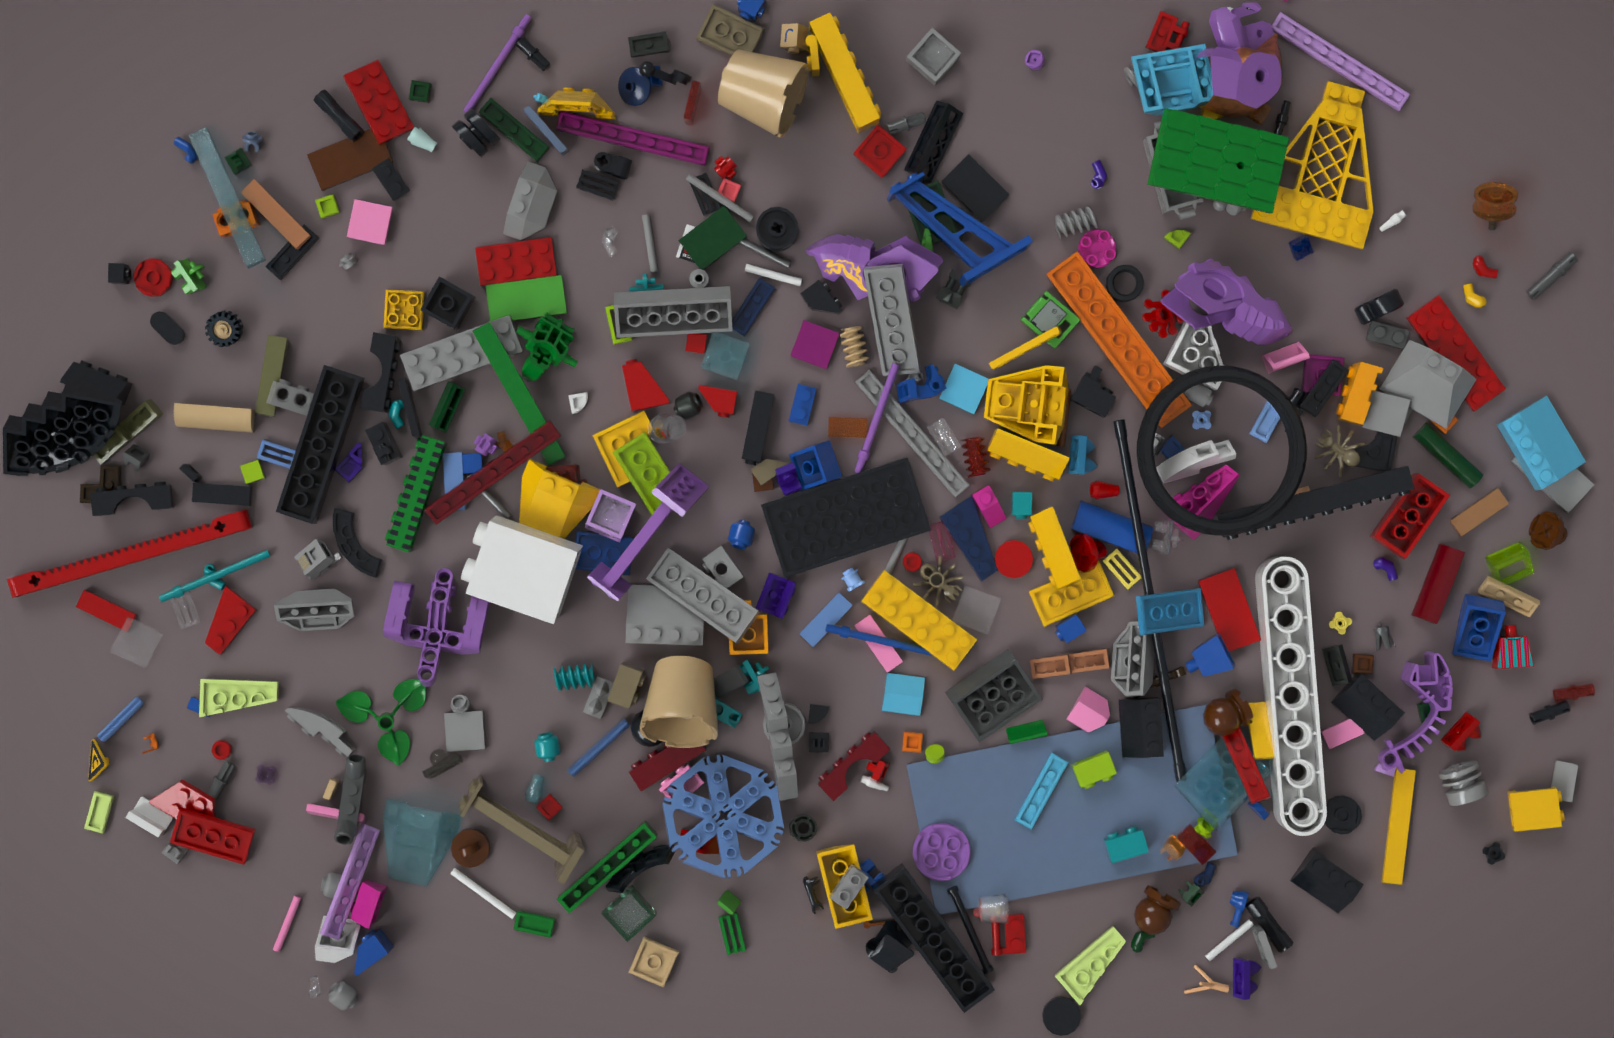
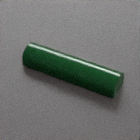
(1448, 455)

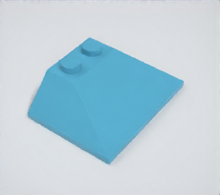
(1173, 79)

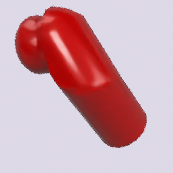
(1481, 268)

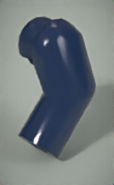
(1205, 877)

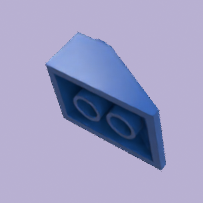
(1478, 627)

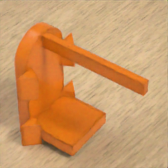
(154, 744)

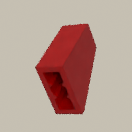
(642, 387)

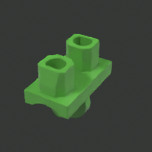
(192, 275)

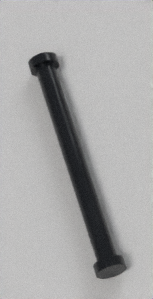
(970, 929)

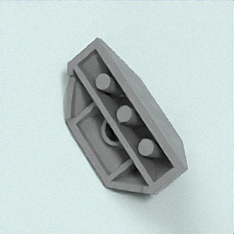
(530, 202)
(315, 610)
(1133, 661)

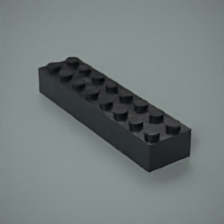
(320, 444)
(932, 938)

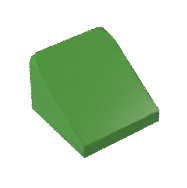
(728, 902)

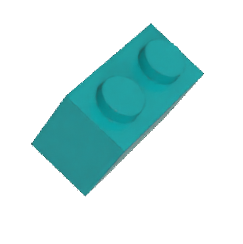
(1125, 844)

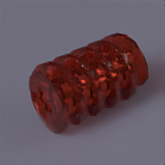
(975, 456)

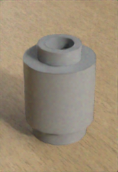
(705, 281)
(1200, 395)

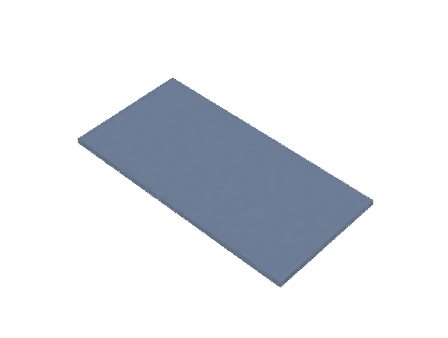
(1066, 846)

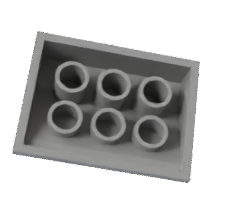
(660, 619)

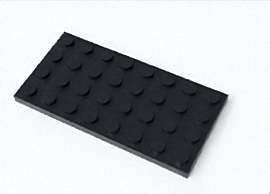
(846, 517)

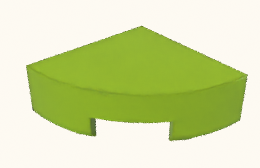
(1177, 237)

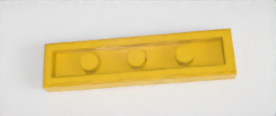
(1026, 347)

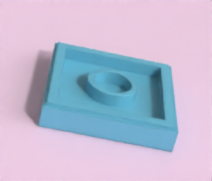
(964, 389)

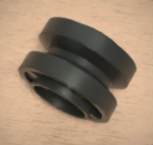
(812, 828)

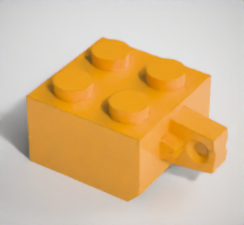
(754, 640)

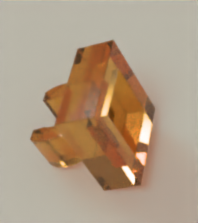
(1173, 847)

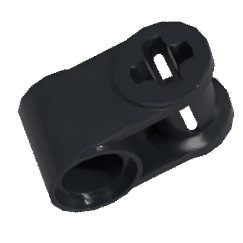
(617, 165)

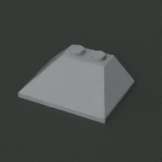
(1430, 382)

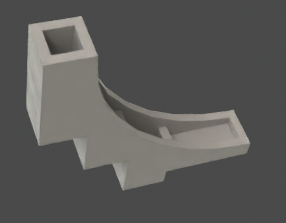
(778, 736)

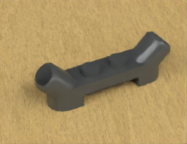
(351, 799)

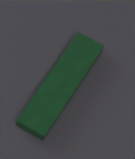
(514, 130)

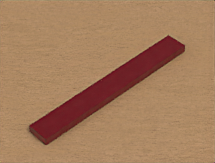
(492, 472)

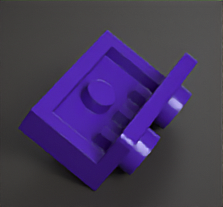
(776, 595)

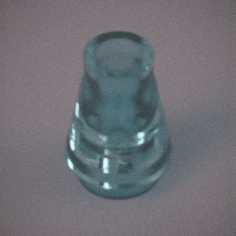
(535, 789)

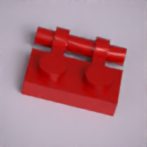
(1162, 32)

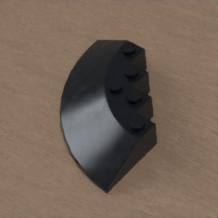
(60, 431)

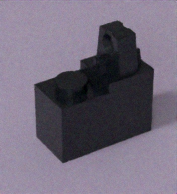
(1091, 396)
(383, 443)

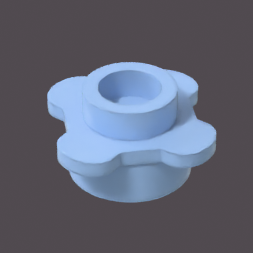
(1206, 419)

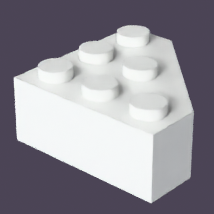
(1194, 351)

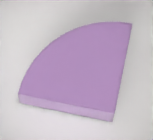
(1391, 772)

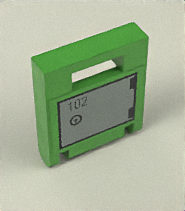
(1047, 315)

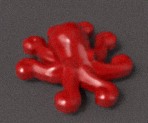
(1161, 317)

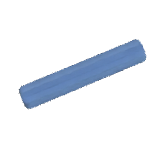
(120, 719)

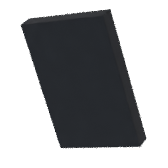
(975, 188)

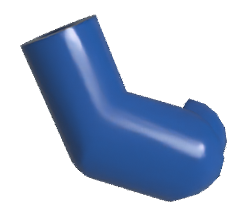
(187, 147)

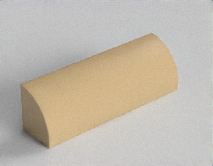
(214, 417)

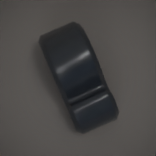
(1379, 306)

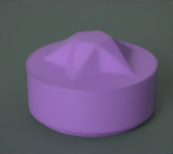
(1035, 59)

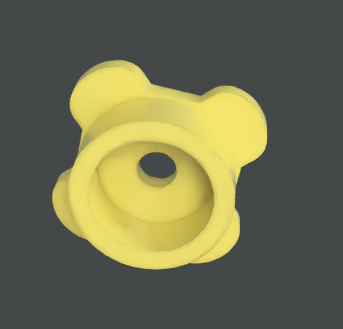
(1335, 623)

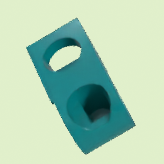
(727, 713)

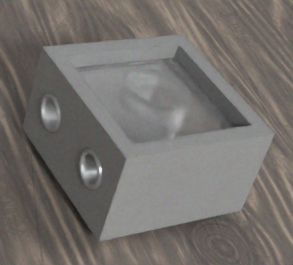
(933, 56)

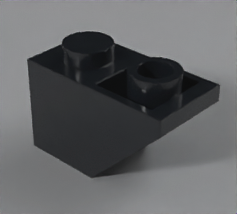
(820, 300)

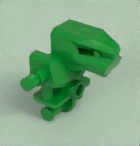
(547, 346)

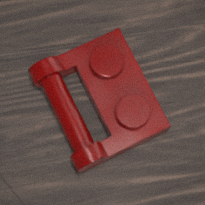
(1013, 934)

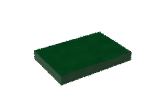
(942, 217)
(712, 238)

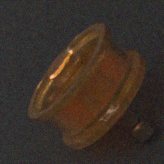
(1495, 202)

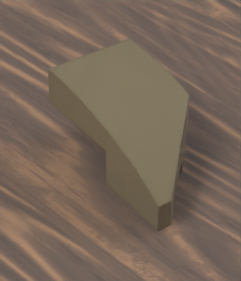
(766, 470)

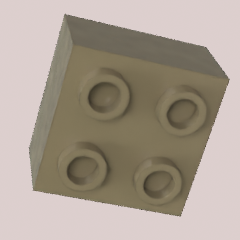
(626, 685)

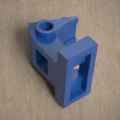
(910, 391)

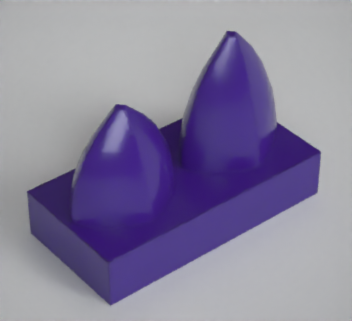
(1242, 985)

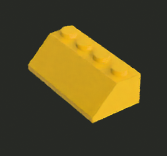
(1028, 454)
(1054, 548)
(833, 865)

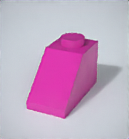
(989, 506)

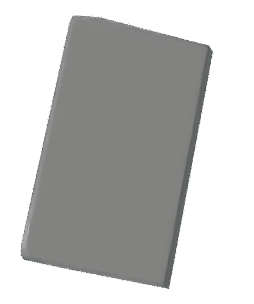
(1564, 779)

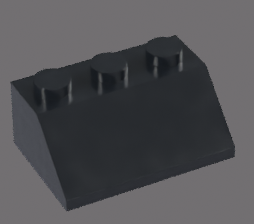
(115, 386)
(1367, 707)
(1141, 727)
(1326, 882)

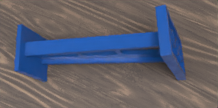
(979, 266)

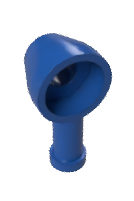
(1239, 901)

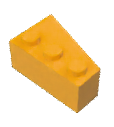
(1357, 393)

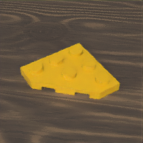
(617, 436)

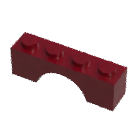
(870, 748)

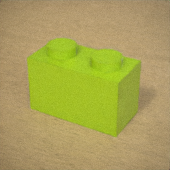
(1094, 769)

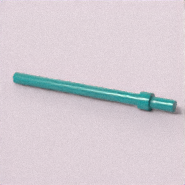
(178, 591)

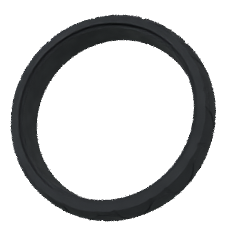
(1296, 441)

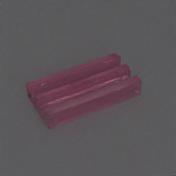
(948, 538)

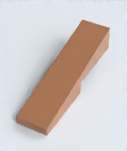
(275, 214)
(1070, 663)

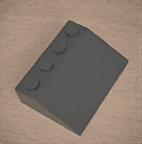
(993, 695)

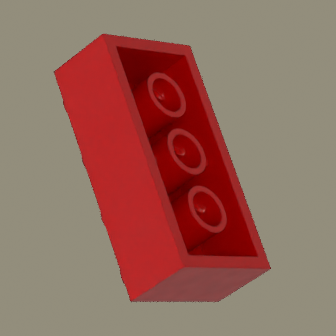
(1421, 514)

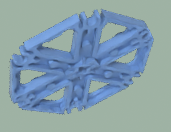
(727, 833)

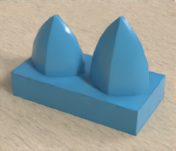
(1078, 461)

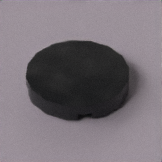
(1342, 815)
(1061, 1016)

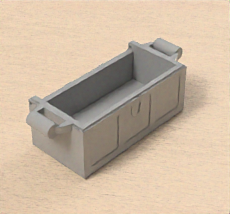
(1170, 200)

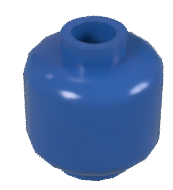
(741, 534)

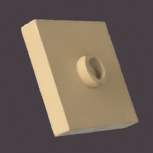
(653, 961)

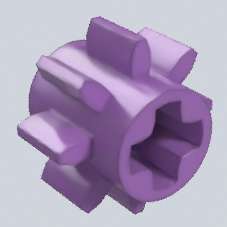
(485, 444)

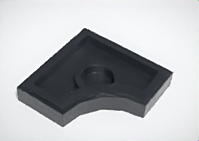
(1379, 453)

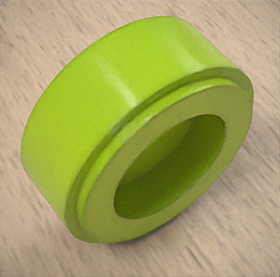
(935, 753)

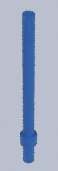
(846, 632)

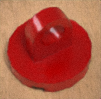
(1085, 552)

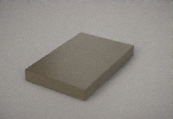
(729, 32)

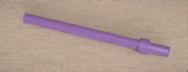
(518, 32)
(864, 453)

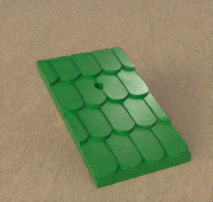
(1218, 160)

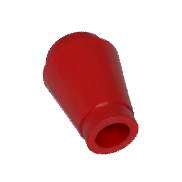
(1103, 490)

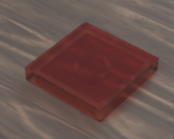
(692, 103)

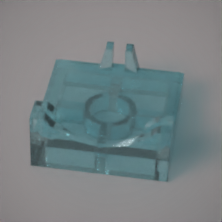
(725, 355)

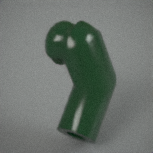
(1138, 941)

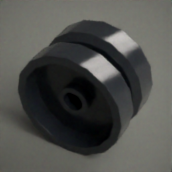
(475, 133)
(774, 218)

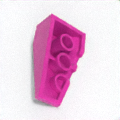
(1207, 496)

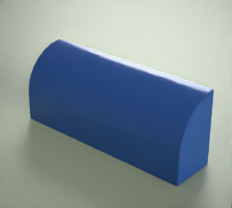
(1108, 526)

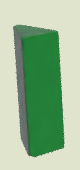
(1026, 732)

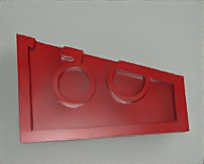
(228, 621)

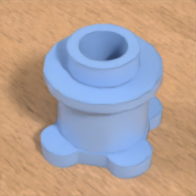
(852, 579)

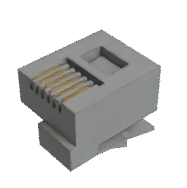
(316, 559)

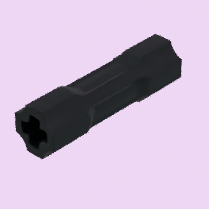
(338, 115)
(1276, 934)

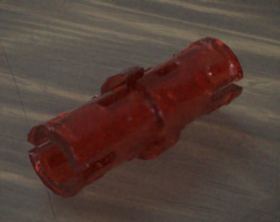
(1573, 692)

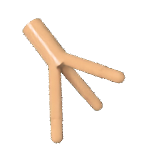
(1205, 985)

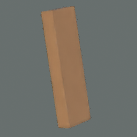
(1479, 512)

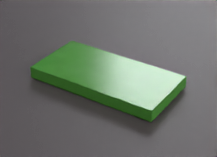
(527, 298)

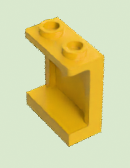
(1535, 809)

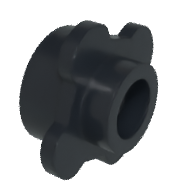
(1499, 855)

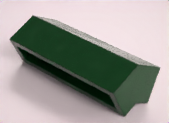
(447, 406)

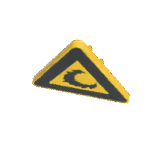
(97, 761)

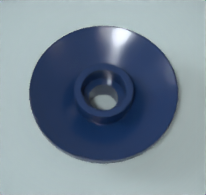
(640, 87)

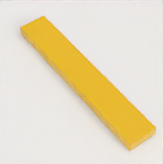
(1398, 826)

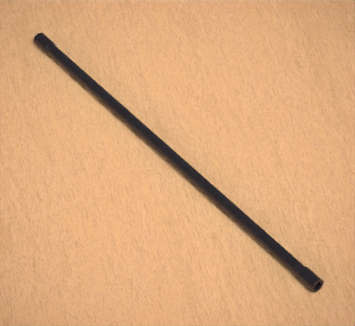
(1121, 435)

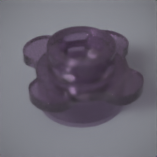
(265, 779)

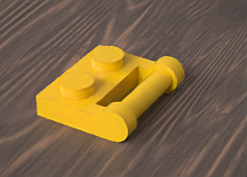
(813, 59)

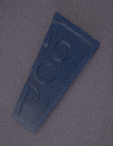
(970, 537)

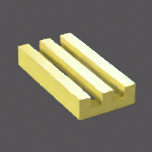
(1127, 563)

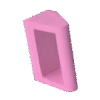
(1285, 357)

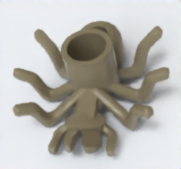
(1341, 452)
(937, 580)

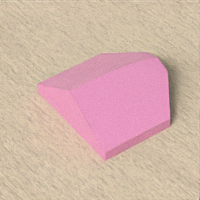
(1089, 711)

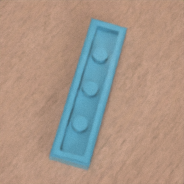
(1041, 791)

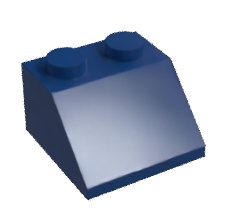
(816, 465)
(373, 948)

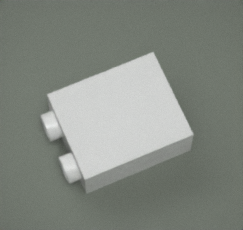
(521, 568)

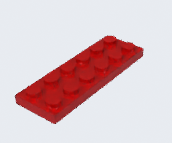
(1446, 336)

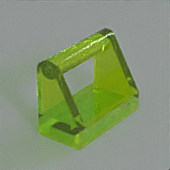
(1508, 557)

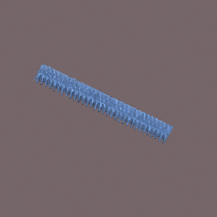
(595, 751)

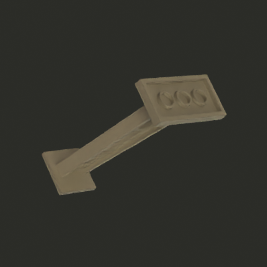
(565, 854)

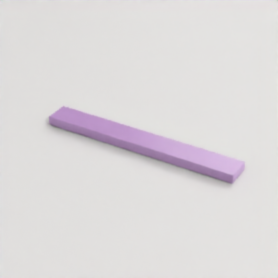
(1339, 61)

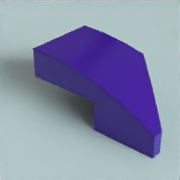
(351, 464)

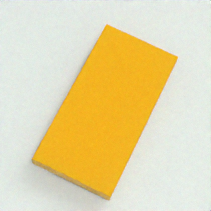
(1057, 604)

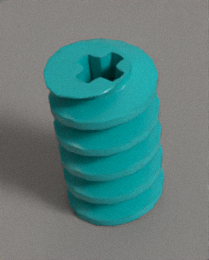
(574, 677)

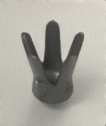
(1384, 633)

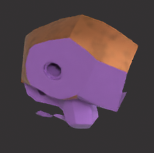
(1244, 64)

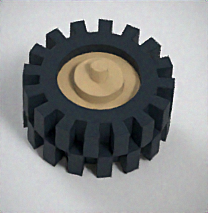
(224, 328)

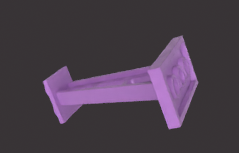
(678, 493)

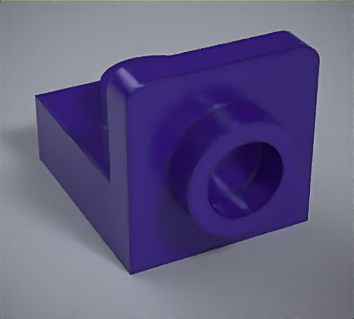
(788, 479)

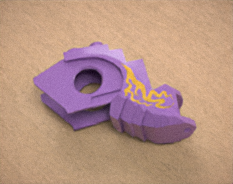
(850, 255)

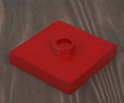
(880, 151)

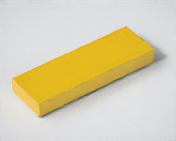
(1260, 732)

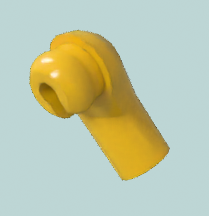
(1472, 298)

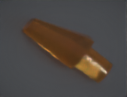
(503, 443)

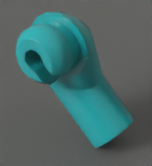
(219, 584)

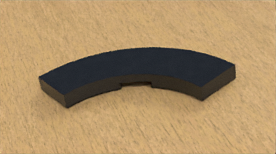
(350, 546)
(641, 862)

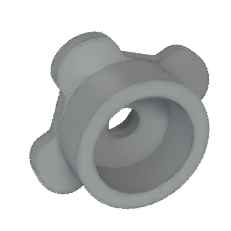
(347, 261)

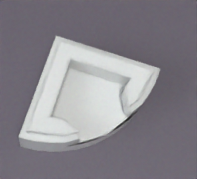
(578, 402)

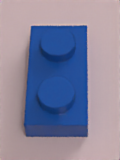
(802, 404)

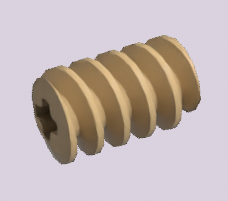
(854, 346)

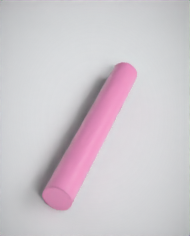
(287, 923)

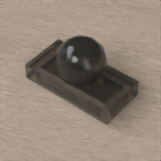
(441, 763)

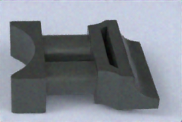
(949, 297)

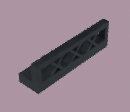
(930, 139)

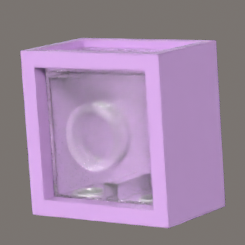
(610, 515)

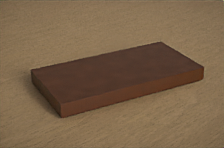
(347, 160)

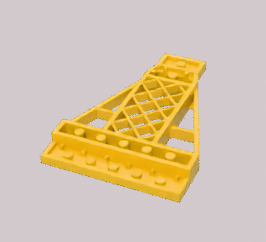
(1316, 214)

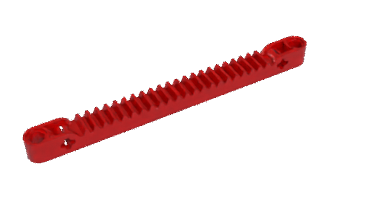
(25, 583)

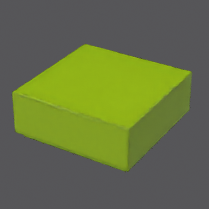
(327, 206)
(252, 471)

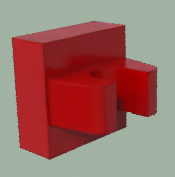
(879, 770)

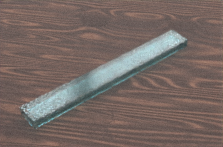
(227, 198)

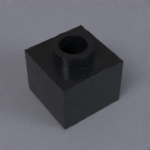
(119, 273)

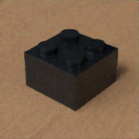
(448, 303)

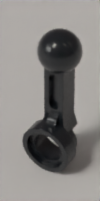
(647, 69)

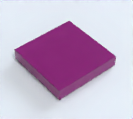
(814, 344)
(1314, 368)

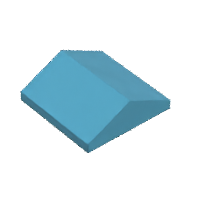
(903, 694)

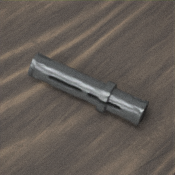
(1559, 269)

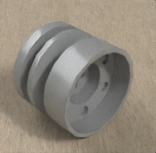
(1463, 783)

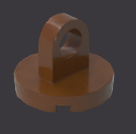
(1547, 530)
(470, 848)

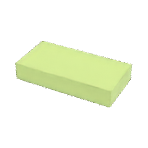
(99, 812)

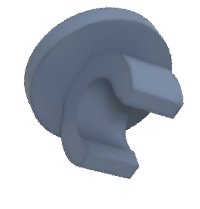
(252, 138)

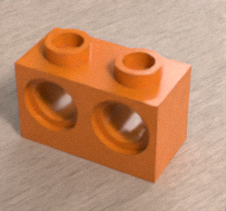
(224, 231)

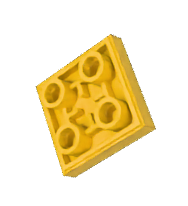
(403, 310)

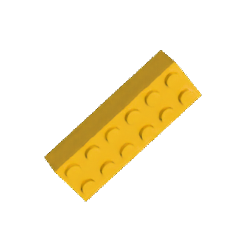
(844, 72)
(918, 620)

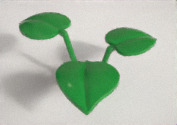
(395, 744)

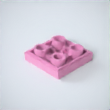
(369, 222)

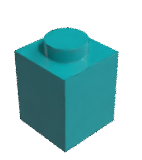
(1021, 504)

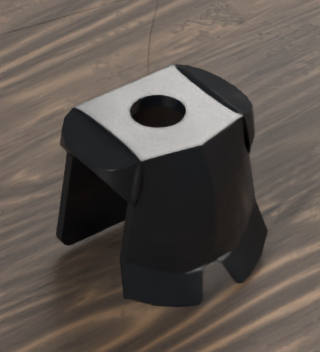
(889, 947)

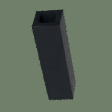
(757, 427)

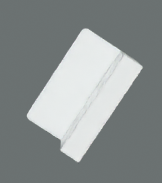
(149, 817)

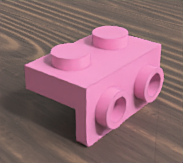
(691, 785)

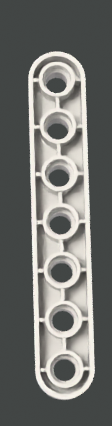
(1301, 712)

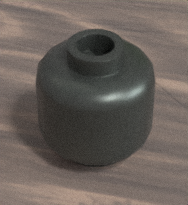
(688, 405)

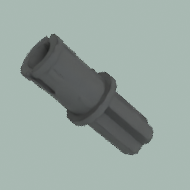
(906, 123)
(221, 780)

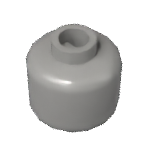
(329, 884)
(342, 995)

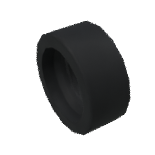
(1110, 283)

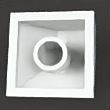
(334, 950)

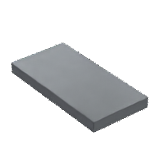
(1567, 490)

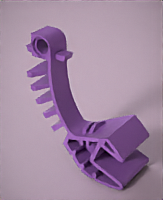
(1432, 686)

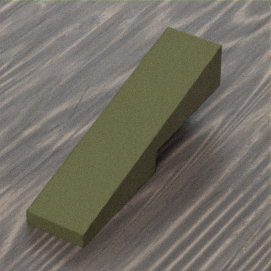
(272, 371)
(129, 428)

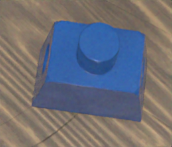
(1211, 657)

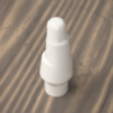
(1394, 220)
(870, 782)

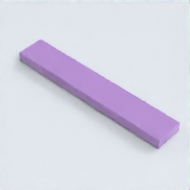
(350, 881)

